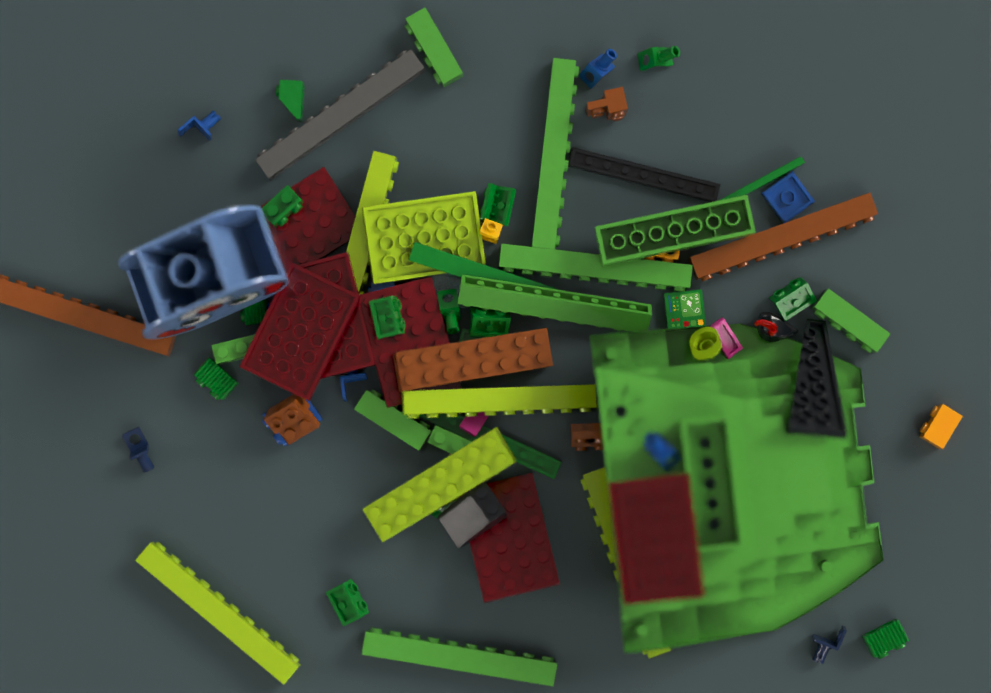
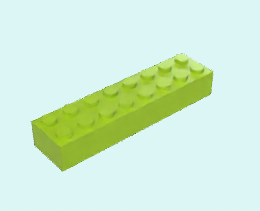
(439, 484)

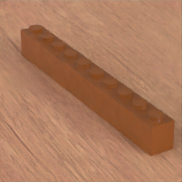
(783, 236)
(80, 316)

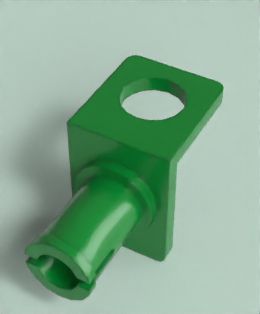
(658, 57)
(450, 310)

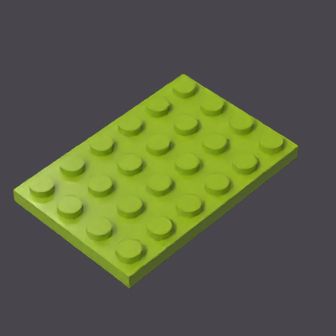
(439, 222)

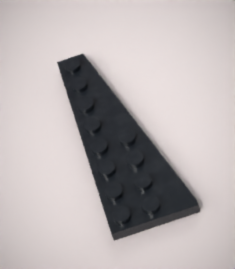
(816, 395)

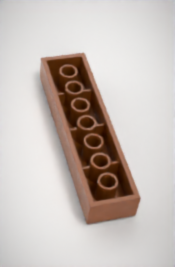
(472, 359)

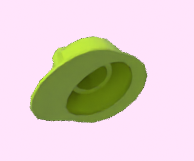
(705, 343)

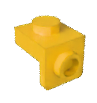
(490, 231)

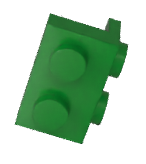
(497, 204)

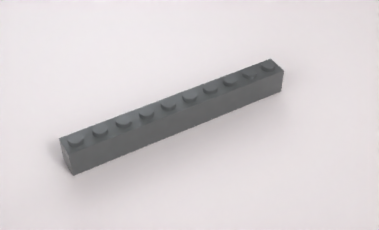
(340, 115)

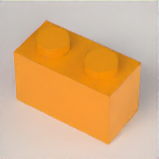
(940, 426)

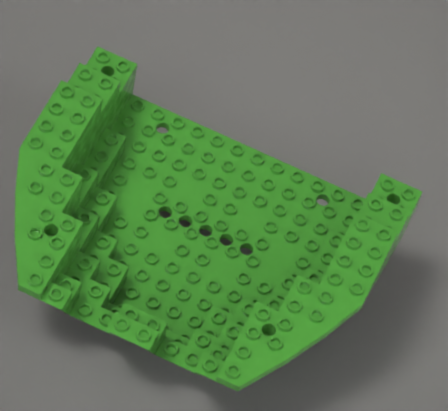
(784, 500)

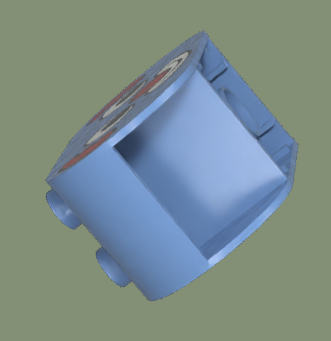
(204, 271)

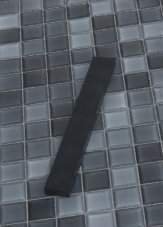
(644, 175)

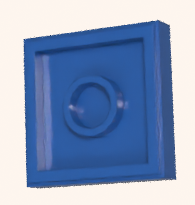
(788, 197)

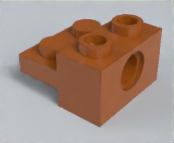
(612, 103)
(291, 418)
(582, 432)

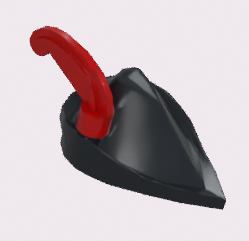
(773, 328)

